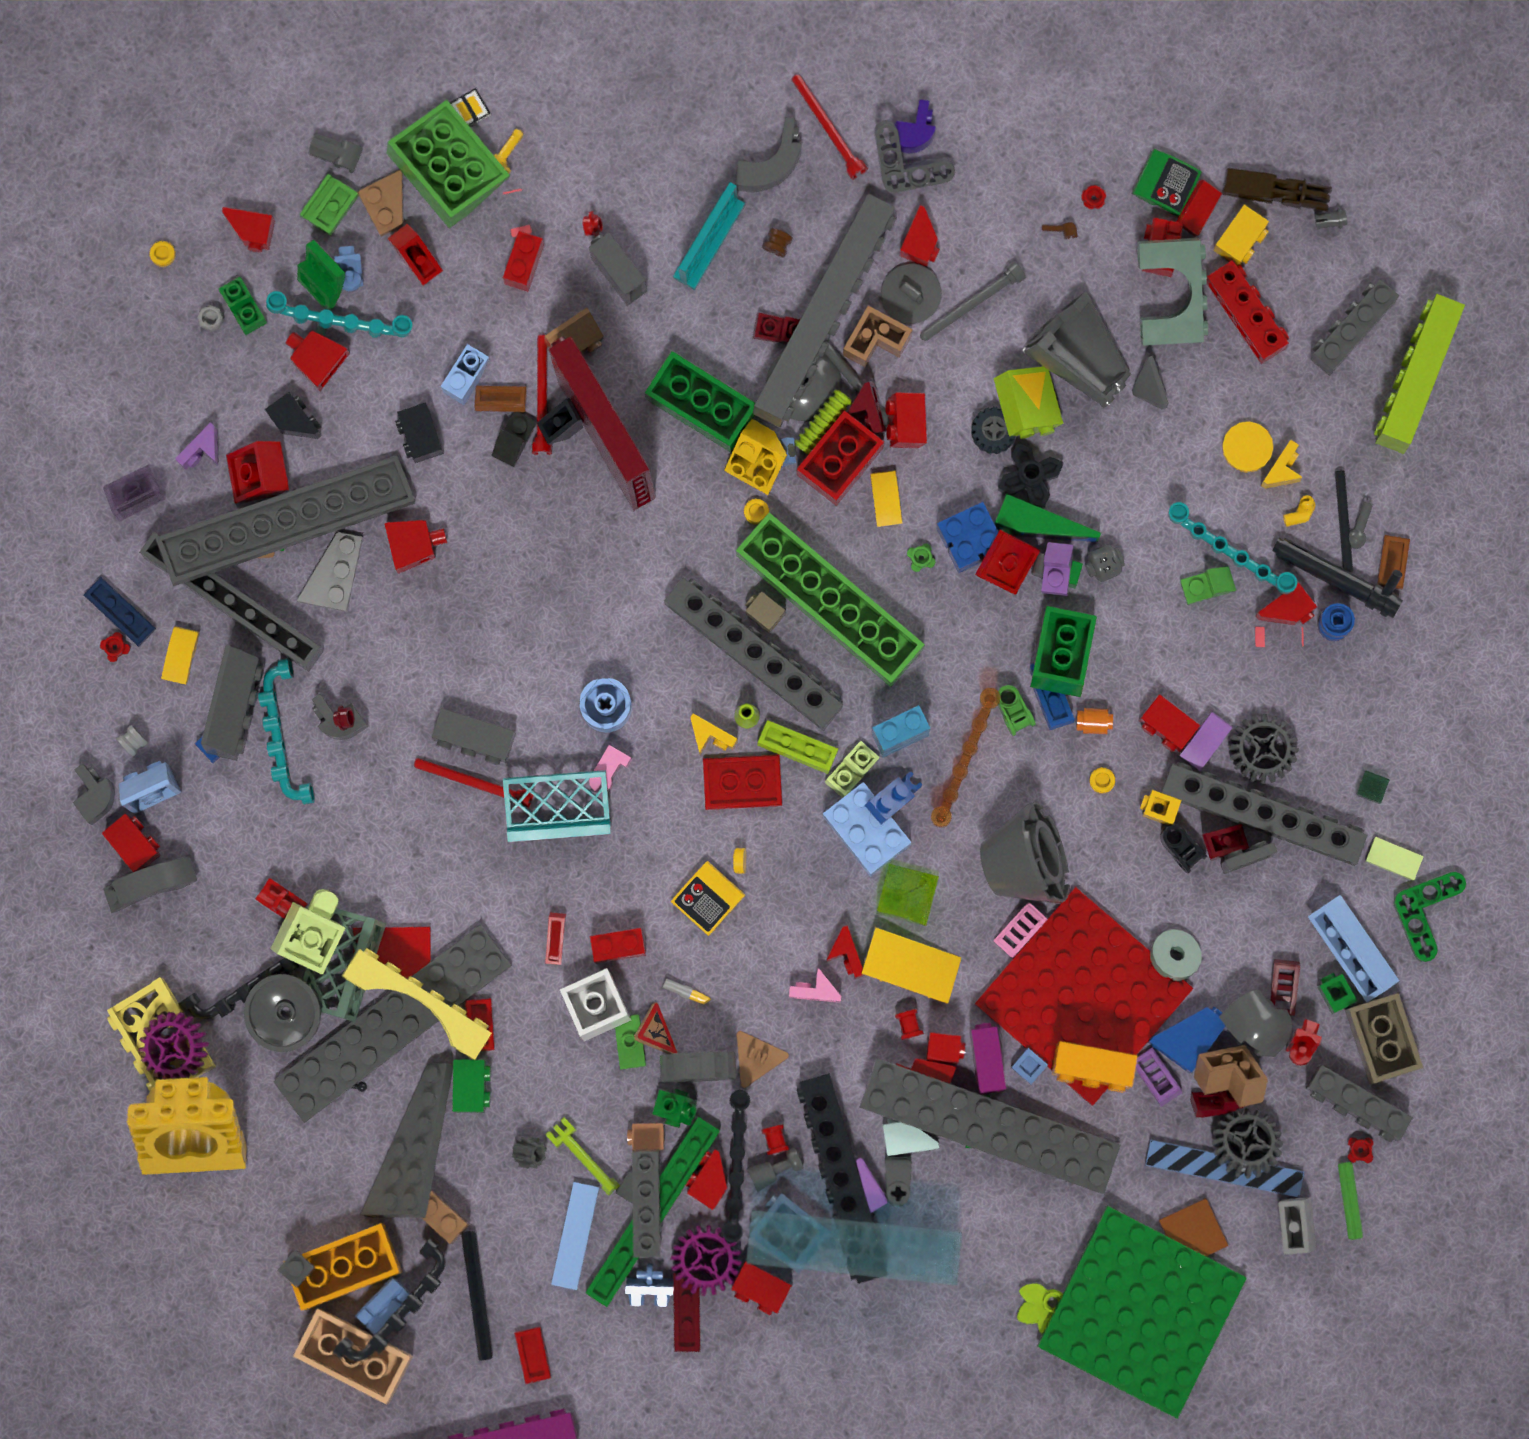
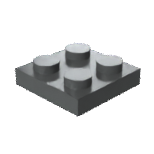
(1257, 852)

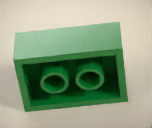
(1063, 651)

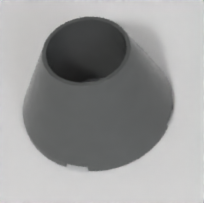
(1025, 858)

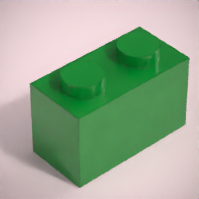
(470, 1086)

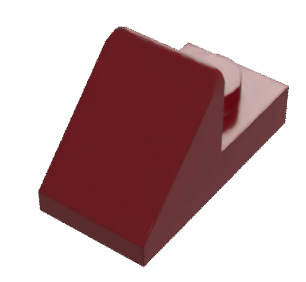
(868, 400)
(1225, 841)

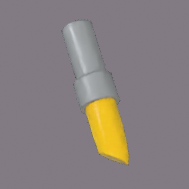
(685, 991)

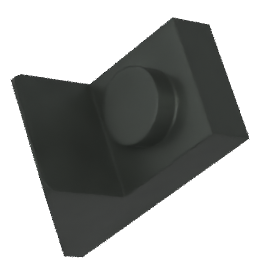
(513, 438)

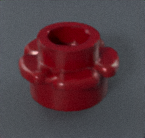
(344, 718)

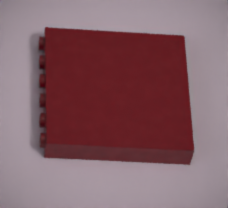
(602, 423)

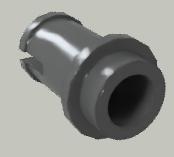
(1333, 219)

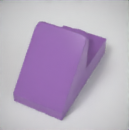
(204, 442)
(1057, 568)

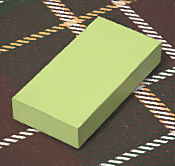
(1394, 858)

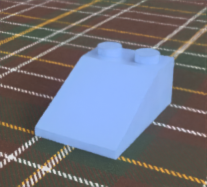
(148, 788)

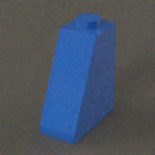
(1189, 1038)

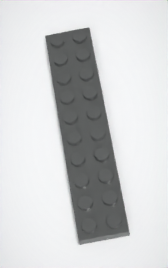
(285, 520)
(389, 1025)
(989, 1126)

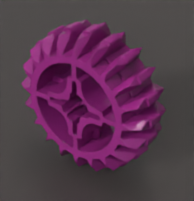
(162, 1061)
(698, 1249)

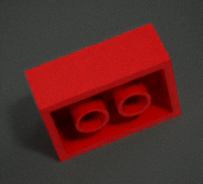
(840, 458)

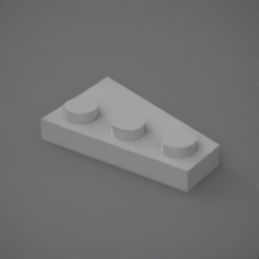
(335, 574)

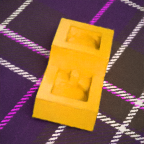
(886, 498)
(180, 655)

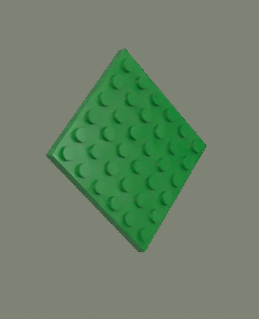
(1141, 1312)

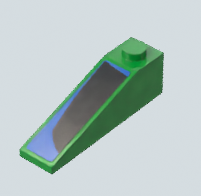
(1032, 521)

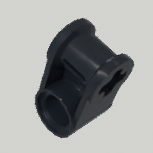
(1183, 848)

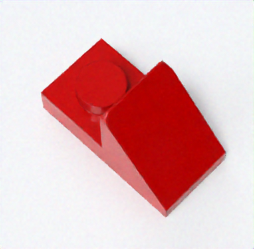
(845, 946)

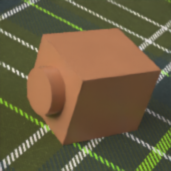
(646, 1136)

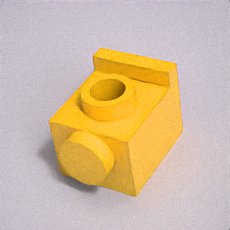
(1169, 804)

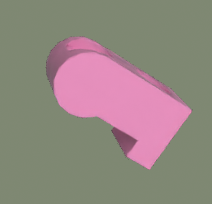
(610, 761)

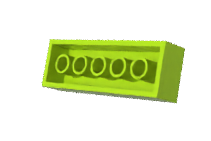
(1421, 370)

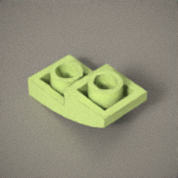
(852, 769)

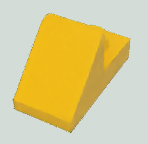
(1281, 474)
(704, 731)

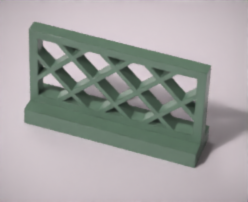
(351, 996)

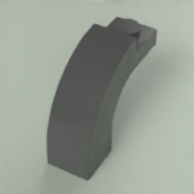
(772, 172)
(149, 882)

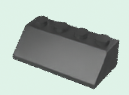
(232, 703)

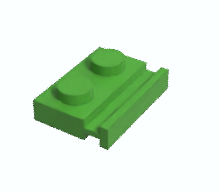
(329, 204)

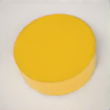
(162, 253)
(755, 511)
(1102, 780)
(739, 860)

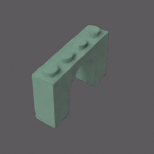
(1188, 323)

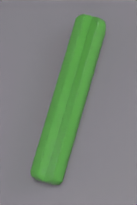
(1350, 1200)

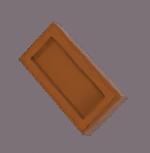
(500, 398)
(1393, 558)

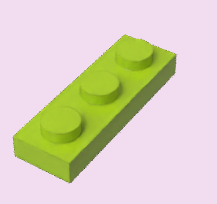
(797, 747)

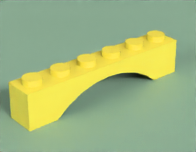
(462, 1032)

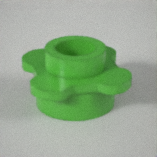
(925, 551)

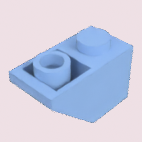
(465, 374)

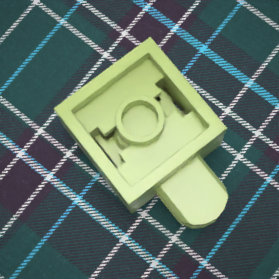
(309, 933)

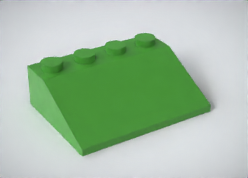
(447, 163)

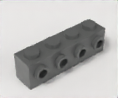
(1354, 327)
(1359, 1103)

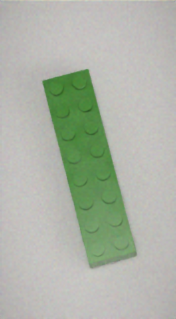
(830, 599)

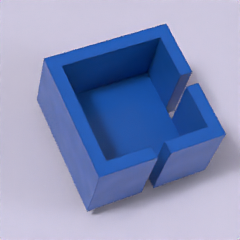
(970, 534)

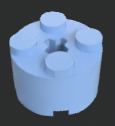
(605, 690)

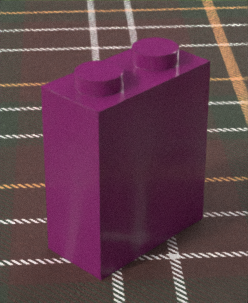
(987, 1059)

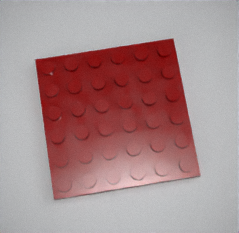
(1082, 986)

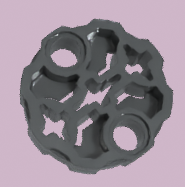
(698, 1066)

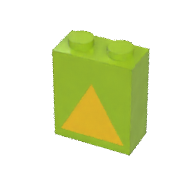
(1028, 402)

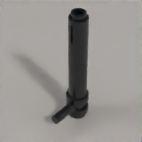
(1372, 595)

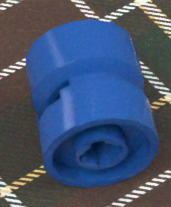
(1336, 622)

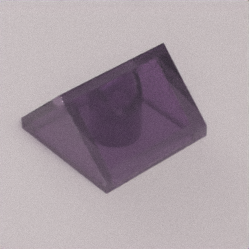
(133, 493)

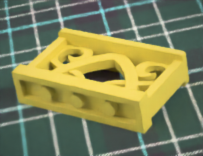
(162, 1003)

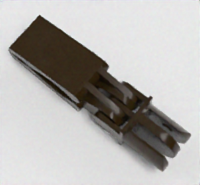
(1268, 188)

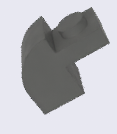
(328, 727)
(99, 798)

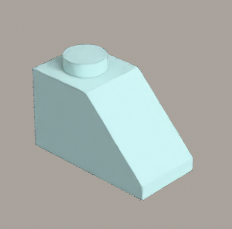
(906, 1139)

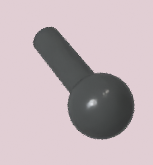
(1357, 536)

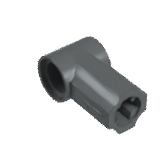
(341, 154)

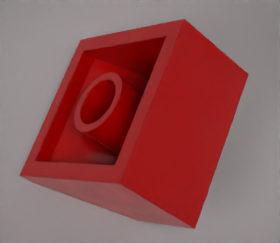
(257, 471)

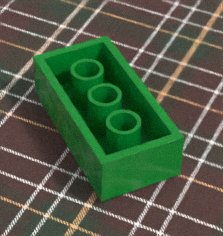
(700, 401)

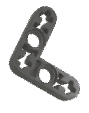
(897, 168)

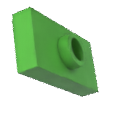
(629, 1050)

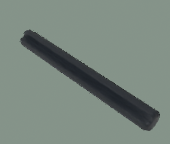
(476, 1295)

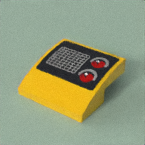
(708, 898)

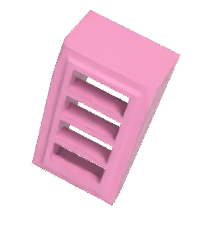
(1013, 924)

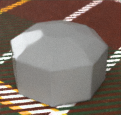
(210, 318)

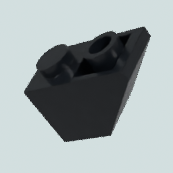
(291, 419)

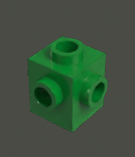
(675, 1107)

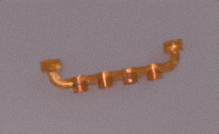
(941, 815)

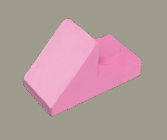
(823, 992)

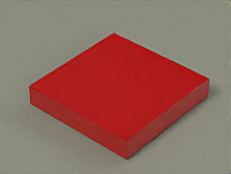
(1007, 562)

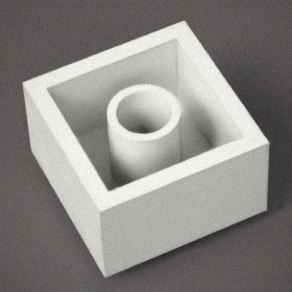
(595, 1004)

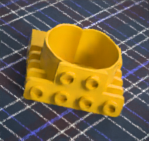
(186, 1128)

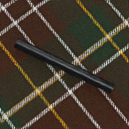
(1343, 520)

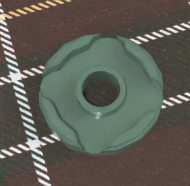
(1185, 945)

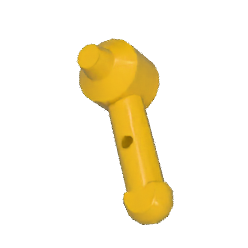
(516, 136)

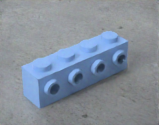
(1353, 948)

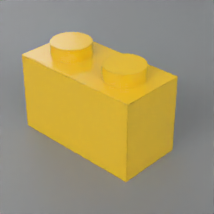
(1242, 235)

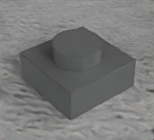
(296, 1268)

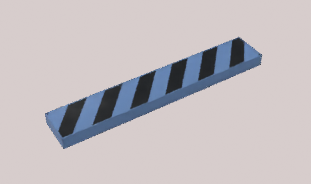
(1206, 1165)

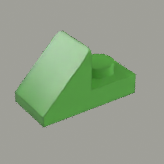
(1207, 585)

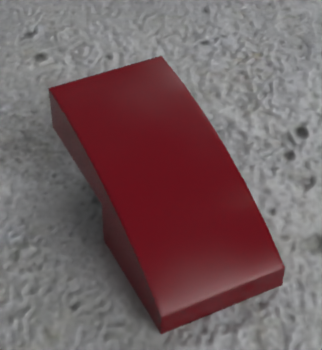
(1213, 1103)

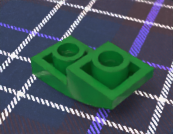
(242, 305)

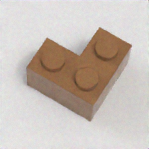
(876, 330)
(1233, 1071)

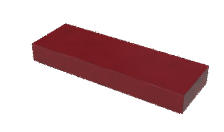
(686, 1316)

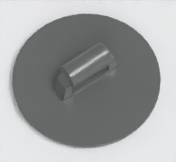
(911, 293)

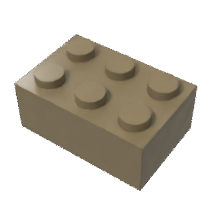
(1384, 1038)

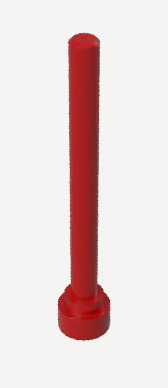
(853, 163)
(540, 443)
(471, 781)

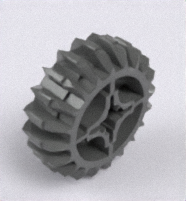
(1273, 756)
(1257, 1145)

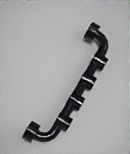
(225, 1006)
(732, 1230)
(396, 1320)

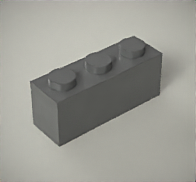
(473, 736)

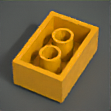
(1094, 1067)

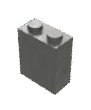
(617, 268)

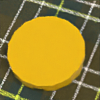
(1247, 447)

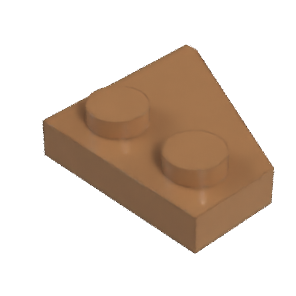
(385, 202)

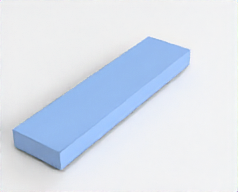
(575, 1236)

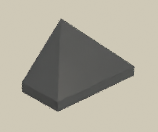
(1149, 385)

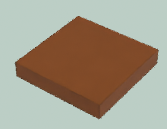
(1195, 1228)

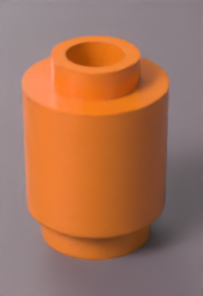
(1094, 721)

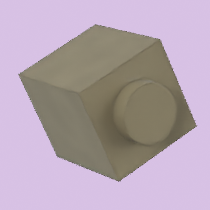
(764, 611)

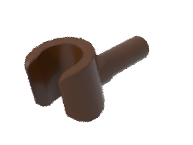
(1068, 229)

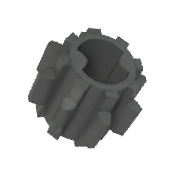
(529, 1152)

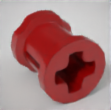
(909, 1024)
(775, 1139)

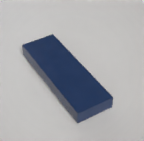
(119, 611)

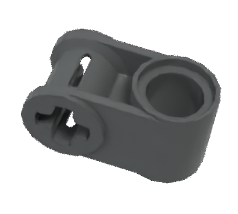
(897, 1175)

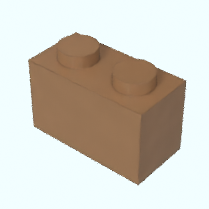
(444, 1219)

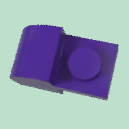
(918, 135)

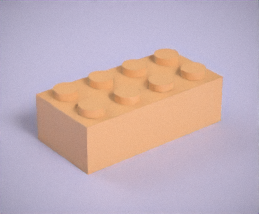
(375, 1376)

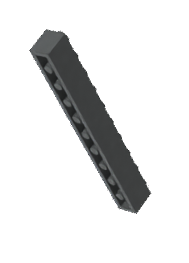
(824, 310)

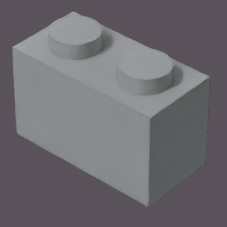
(1297, 1225)

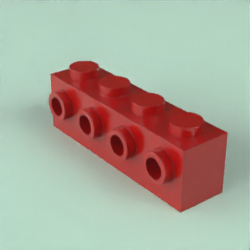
(1247, 311)

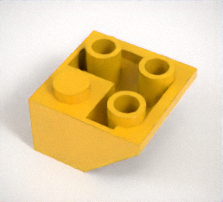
(757, 457)

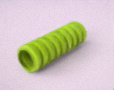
(823, 421)

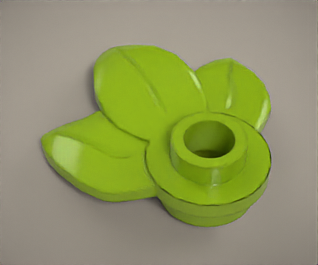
(1036, 1305)

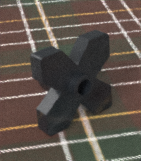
(1035, 488)

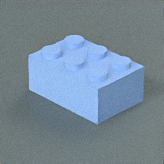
(862, 834)

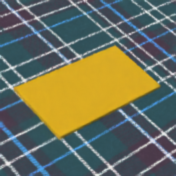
(911, 965)

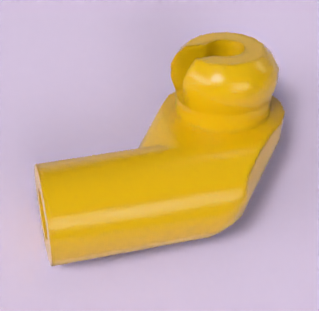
(1303, 512)

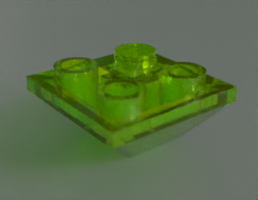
(907, 895)

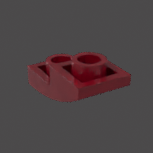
(774, 328)

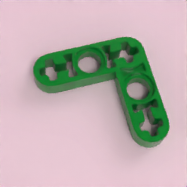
(1420, 902)

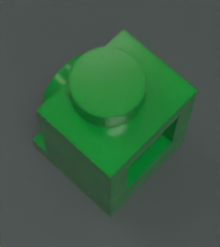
(1345, 996)

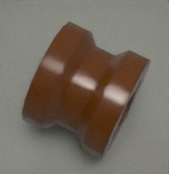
(777, 242)

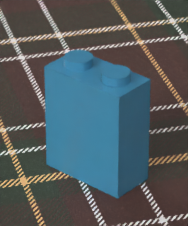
(900, 731)

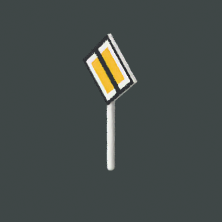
(471, 107)

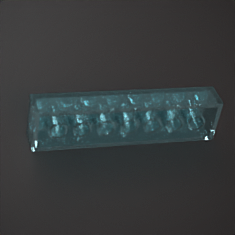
(854, 1247)

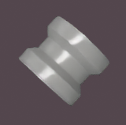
(131, 741)

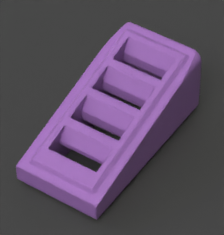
(1169, 1095)
(872, 1191)

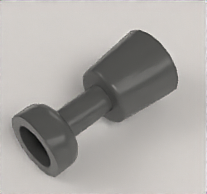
(765, 1174)

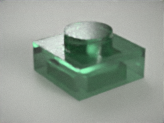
(1372, 787)

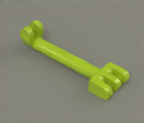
(608, 1184)

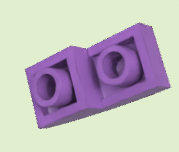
(1205, 741)

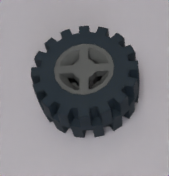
(991, 420)

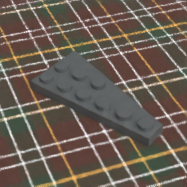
(409, 1167)

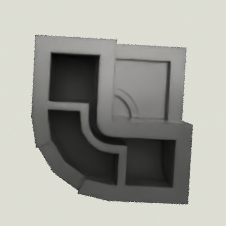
(1258, 1023)

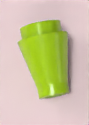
(747, 722)

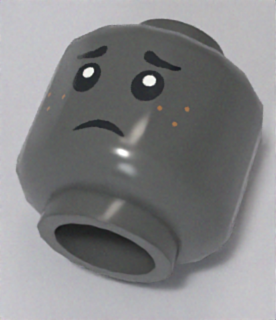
(1105, 563)

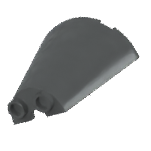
(1080, 351)

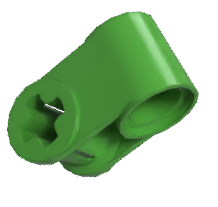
(1015, 711)

